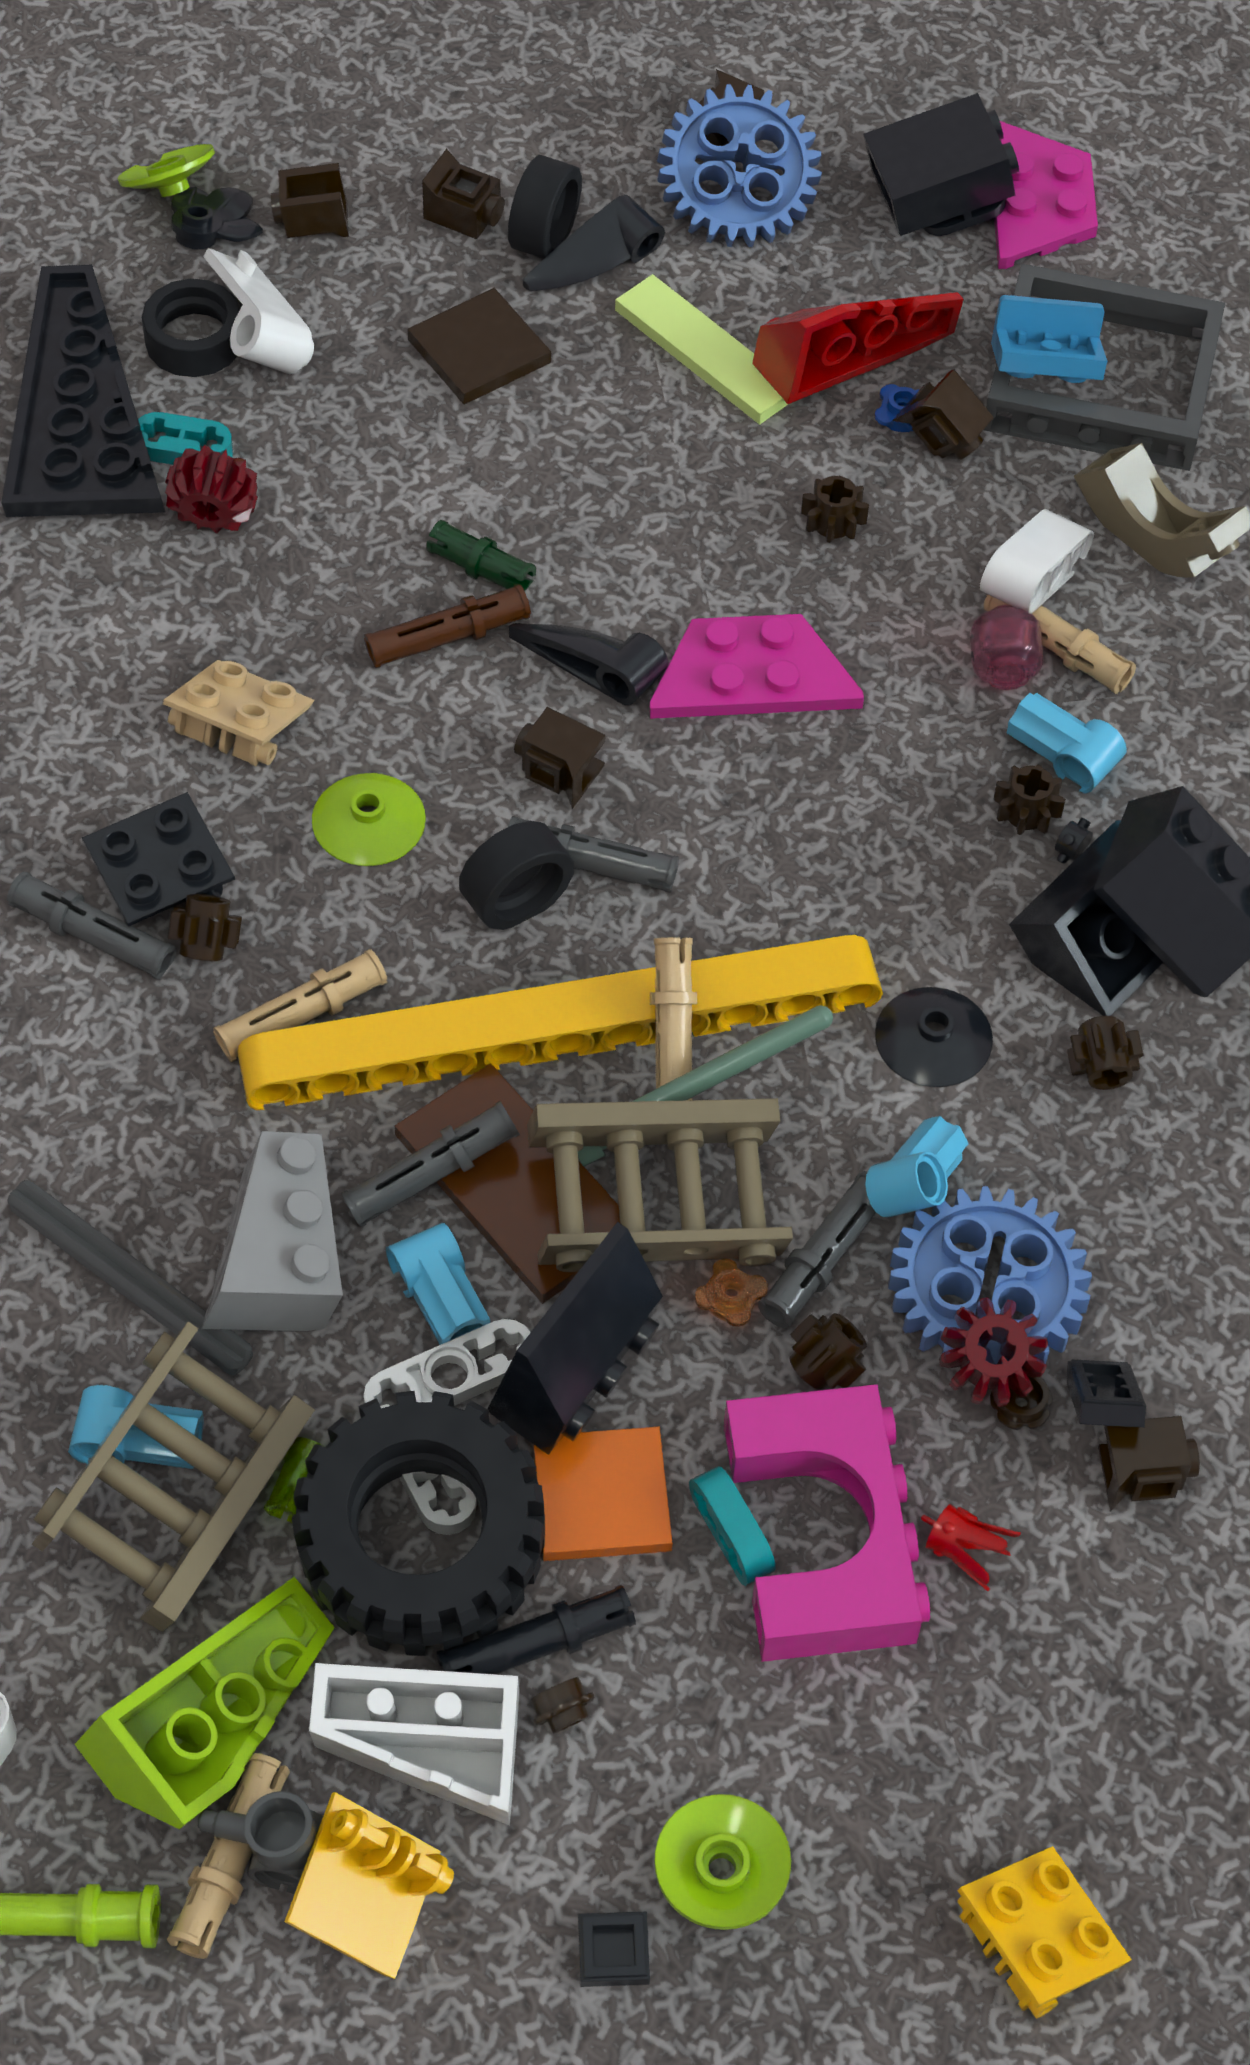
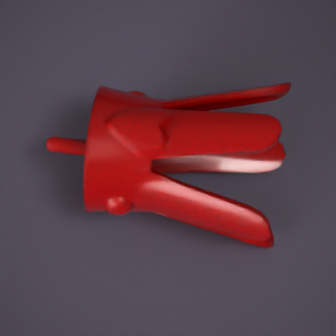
(962, 1529)

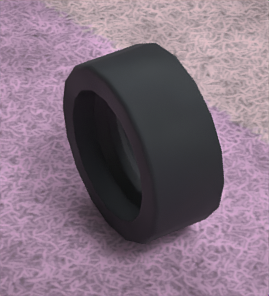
(544, 206)
(184, 298)
(516, 874)

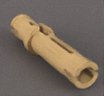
(1079, 649)
(320, 995)
(673, 1008)
(219, 1877)

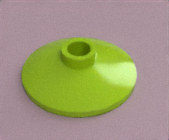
(170, 171)
(368, 836)
(728, 1830)

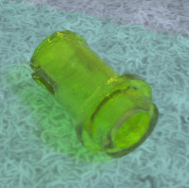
(293, 1469)

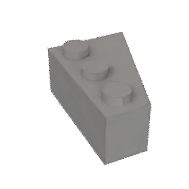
(280, 1242)

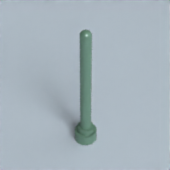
(731, 1064)

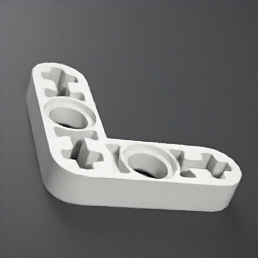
(416, 1375)

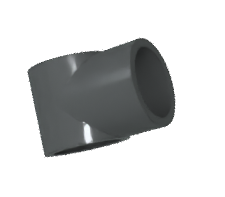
(278, 1832)

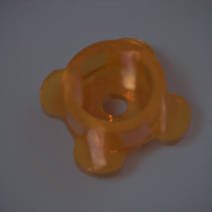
(736, 1308)

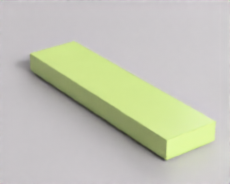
(700, 346)

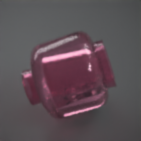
(1006, 647)

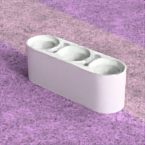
(1036, 561)

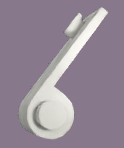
(266, 325)

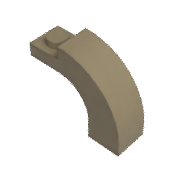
(1152, 521)

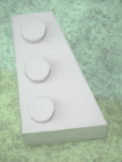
(423, 1729)

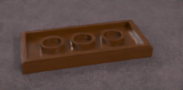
(512, 1186)

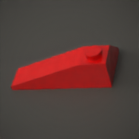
(842, 341)

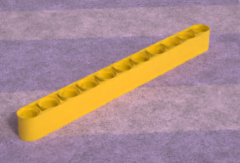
(548, 1021)

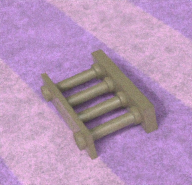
(685, 1129)
(200, 1532)

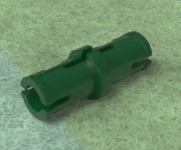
(479, 556)

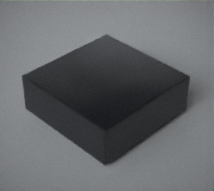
(613, 1949)

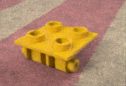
(365, 1885)
(1041, 1929)

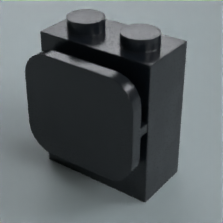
(943, 167)

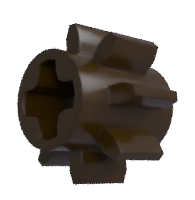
(835, 508)
(1029, 798)
(204, 927)
(1105, 1052)
(828, 1351)

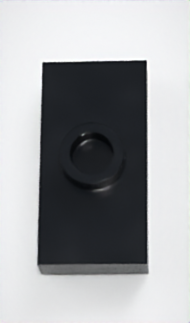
(1105, 1393)

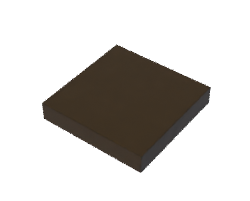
(479, 345)

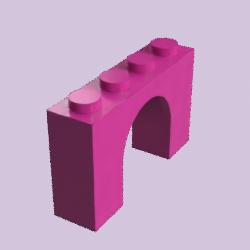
(847, 1441)

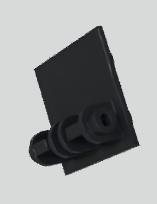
(158, 859)

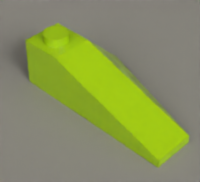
(199, 1721)

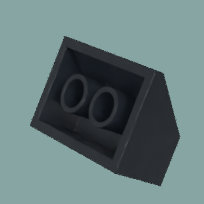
(1180, 887)
(1081, 939)
(580, 1345)

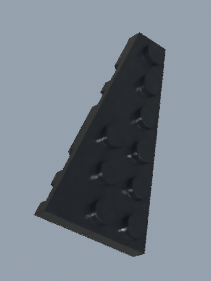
(75, 418)

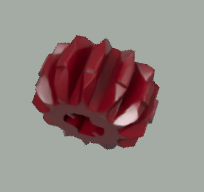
(211, 489)
(1014, 1346)

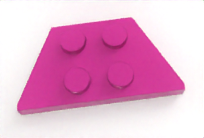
(1051, 199)
(753, 669)

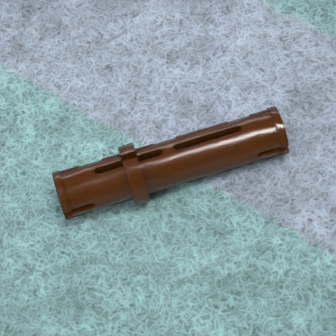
(468, 619)

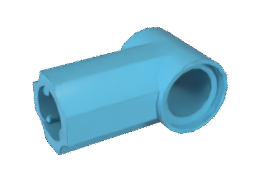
(1075, 748)
(918, 1170)
(438, 1282)
(100, 1410)

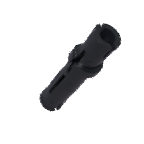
(543, 1635)

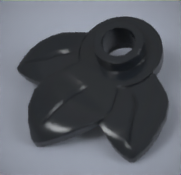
(219, 212)

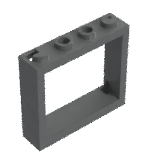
(1102, 426)

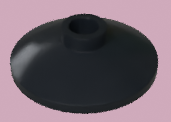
(929, 1055)

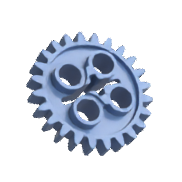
(735, 209)
(932, 1266)

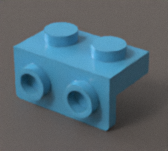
(1049, 338)

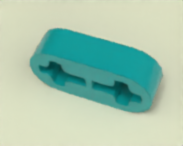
(182, 433)
(732, 1525)

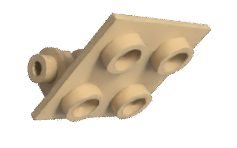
(237, 708)

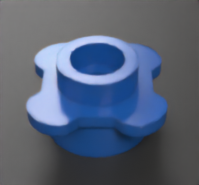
(892, 399)

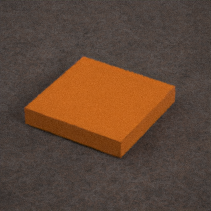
(604, 1495)

